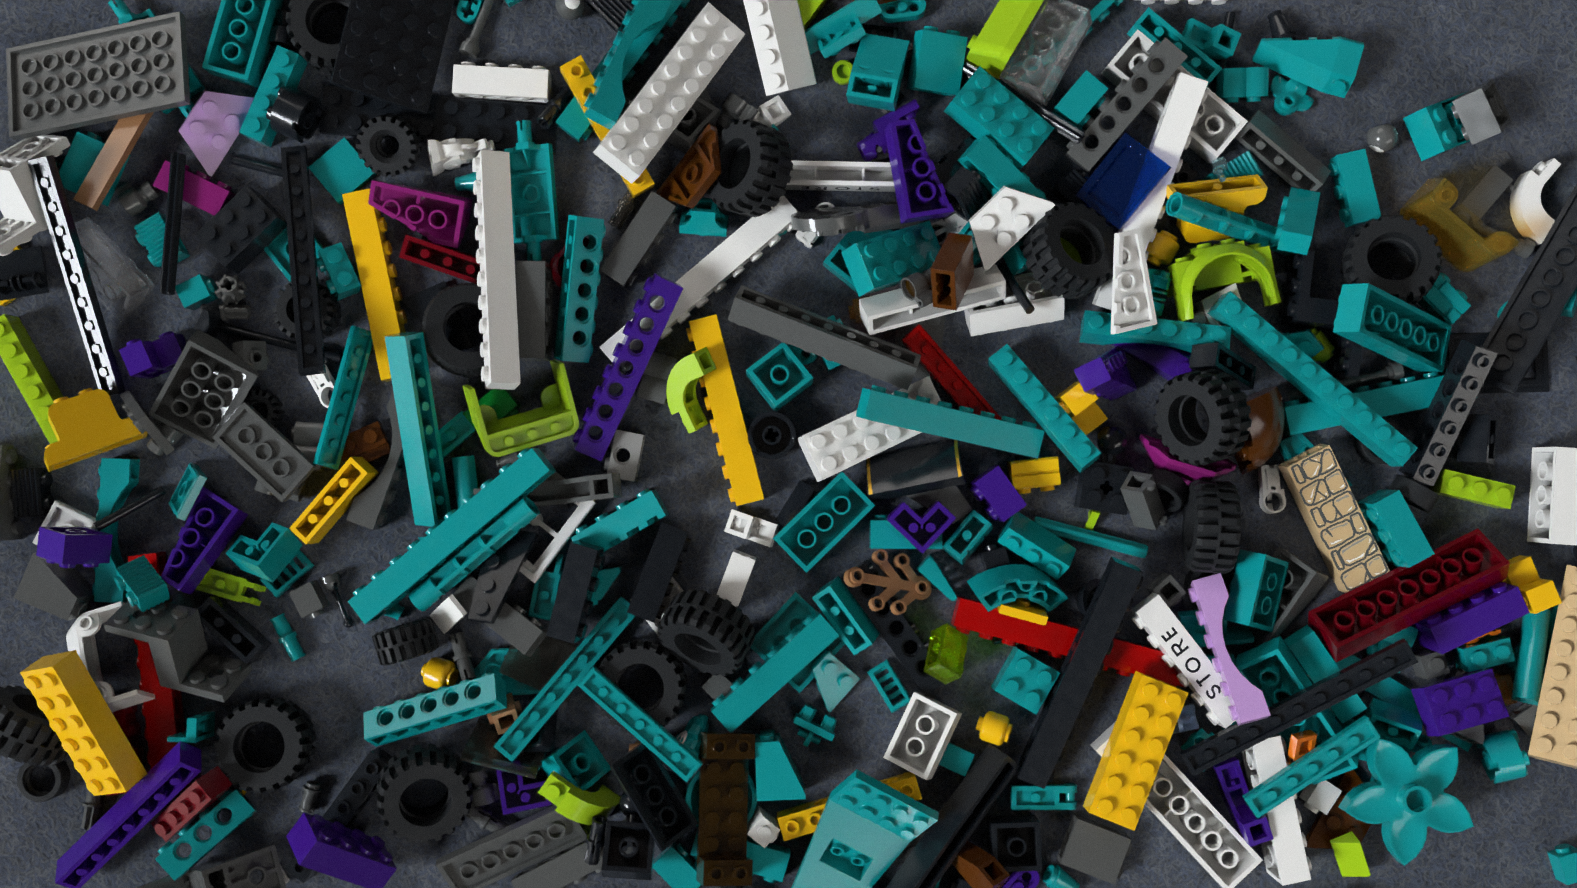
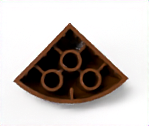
(1265, 430)

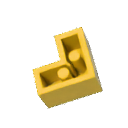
(1081, 407)
(1536, 592)

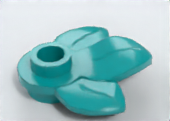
(1293, 93)

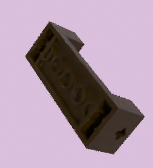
(724, 809)

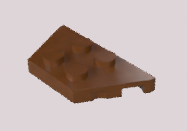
(695, 171)
(1337, 821)

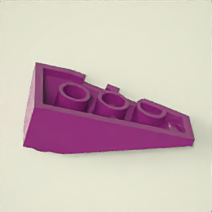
(431, 213)

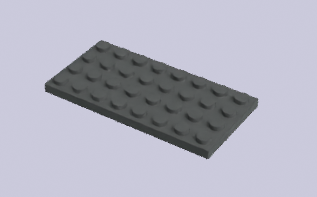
(97, 76)

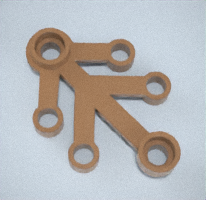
(892, 582)

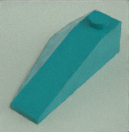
(1315, 62)

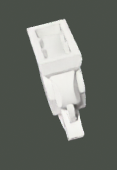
(453, 152)

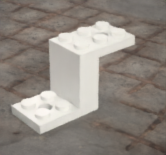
(18, 192)

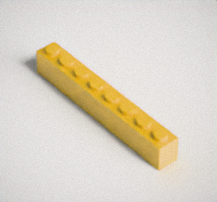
(375, 273)
(727, 413)

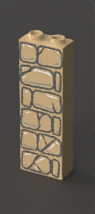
(1333, 517)

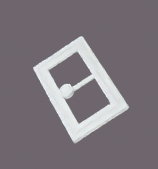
(535, 571)

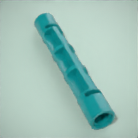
(1222, 221)
(474, 553)

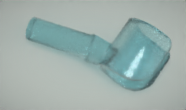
(1219, 166)

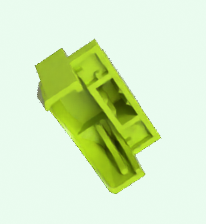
(1219, 267)

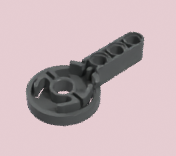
(848, 219)

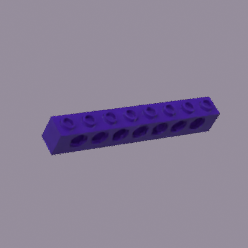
(597, 445)

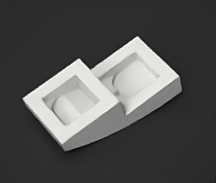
(772, 112)
(751, 528)
(448, 614)

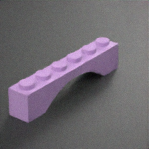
(1245, 699)

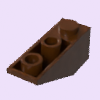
(980, 867)

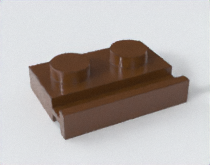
(367, 442)

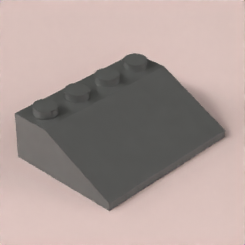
(203, 388)

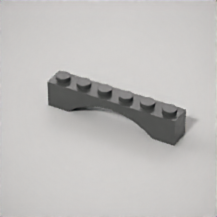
(576, 490)
(370, 506)

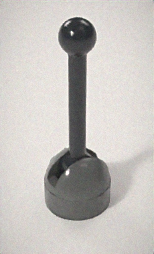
(332, 582)

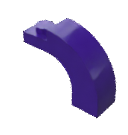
(1232, 788)

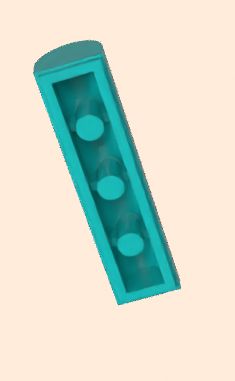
(464, 477)
(1531, 657)

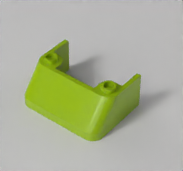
(1001, 34)
(531, 428)

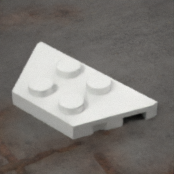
(1005, 222)

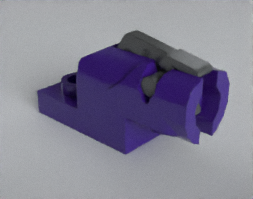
(874, 146)

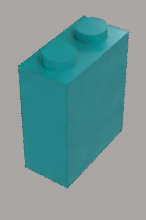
(937, 61)
(80, 160)

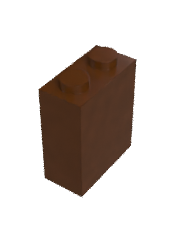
(952, 271)

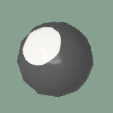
(570, 8)
(1382, 138)

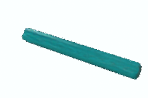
(1093, 538)

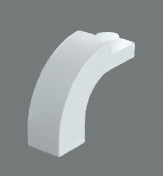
(1526, 203)

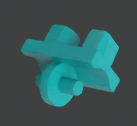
(824, 729)

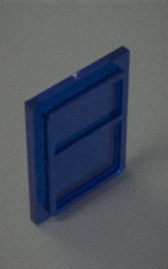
(1123, 181)

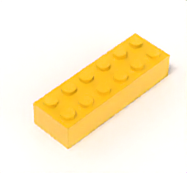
(83, 723)
(1135, 750)

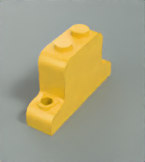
(1232, 194)
(86, 428)

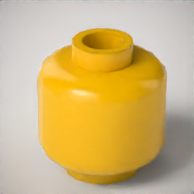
(1162, 249)
(439, 673)
(994, 728)

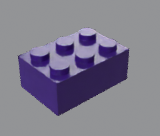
(1459, 702)

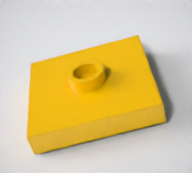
(1025, 610)

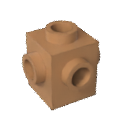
(506, 717)

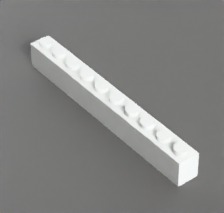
(1167, 144)
(715, 269)
(497, 270)

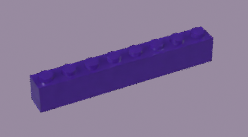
(128, 815)

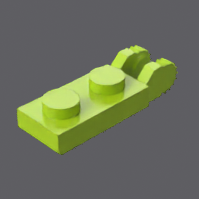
(229, 587)

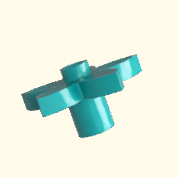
(1408, 796)

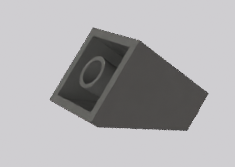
(55, 589)

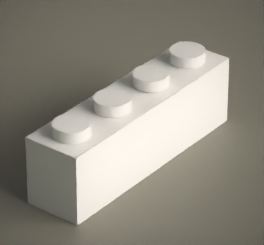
(502, 83)

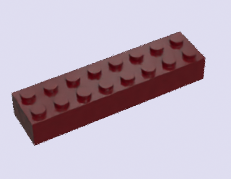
(1408, 595)

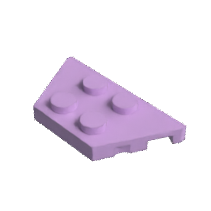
(214, 126)

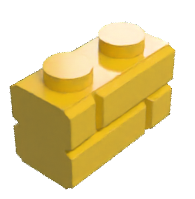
(1034, 473)

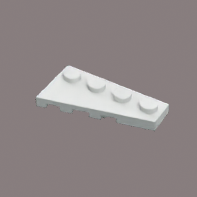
(1131, 284)

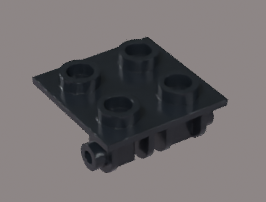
(23, 274)

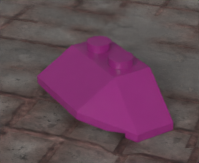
(1163, 459)

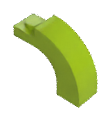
(682, 388)
(578, 803)

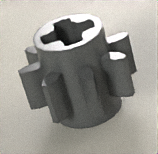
(230, 289)

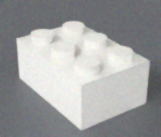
(922, 735)

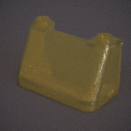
(1458, 241)

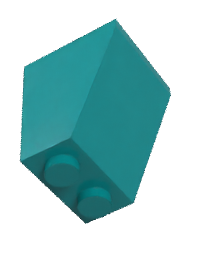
(775, 769)

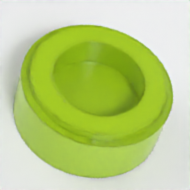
(841, 72)

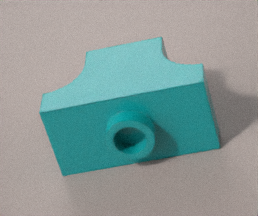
(704, 220)

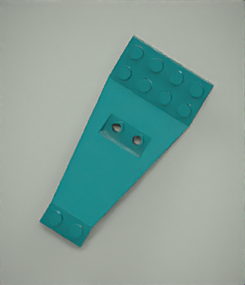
(861, 834)

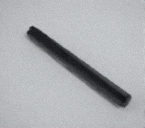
(1060, 124)
(172, 223)

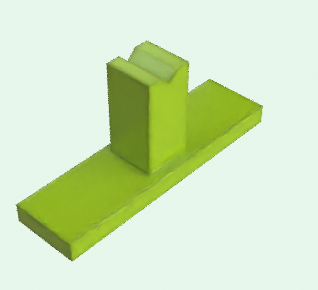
(1092, 518)

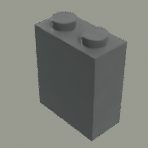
(1094, 849)

